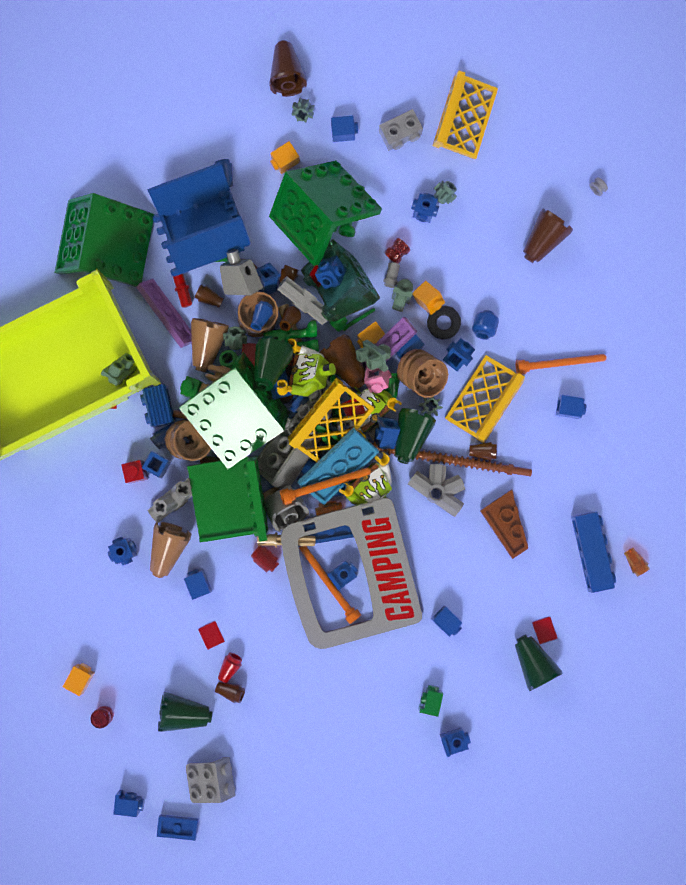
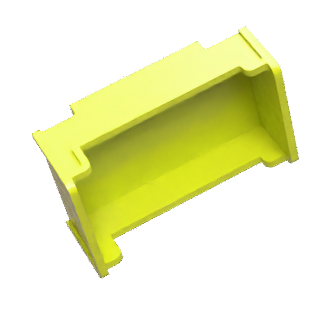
(56, 362)

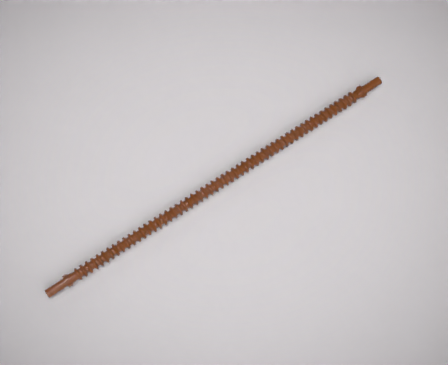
(509, 469)

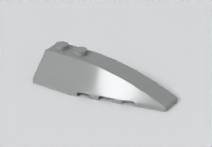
(280, 461)

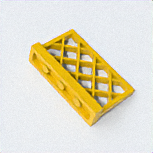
(449, 111)
(499, 407)
(320, 410)

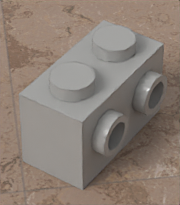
(400, 130)

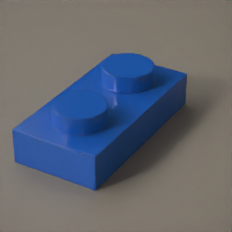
(177, 827)

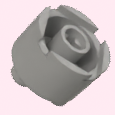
(281, 514)

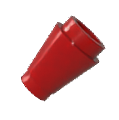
(229, 667)

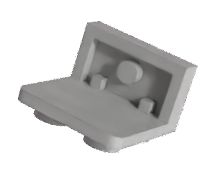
(210, 781)

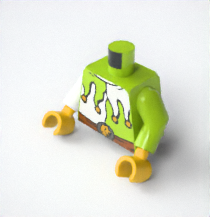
(308, 372)
(382, 402)
(371, 486)

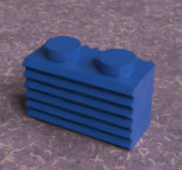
(157, 405)

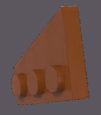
(505, 522)

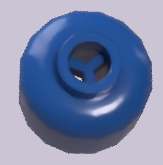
(485, 325)

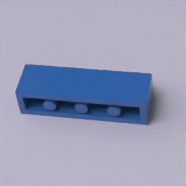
(593, 552)

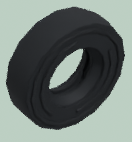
(452, 330)

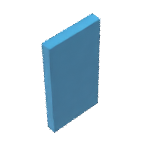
(345, 457)

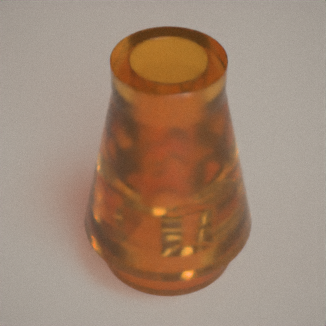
(636, 562)

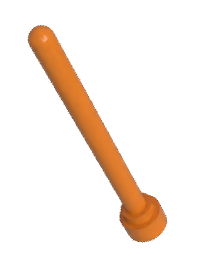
(525, 366)
(289, 495)
(351, 614)

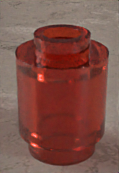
(265, 559)

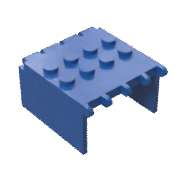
(198, 219)

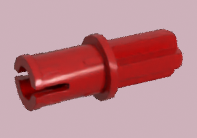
(182, 290)

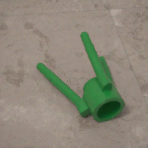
(341, 323)

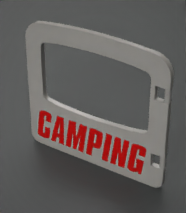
(385, 566)

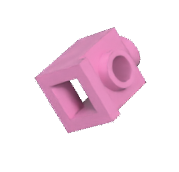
(376, 383)

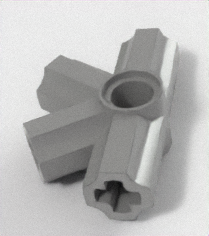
(302, 299)
(437, 481)
(171, 501)

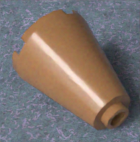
(206, 342)
(167, 547)

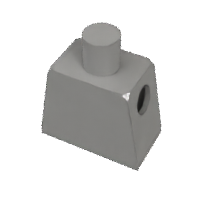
(239, 275)

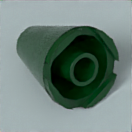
(270, 361)
(413, 433)
(535, 663)
(181, 713)

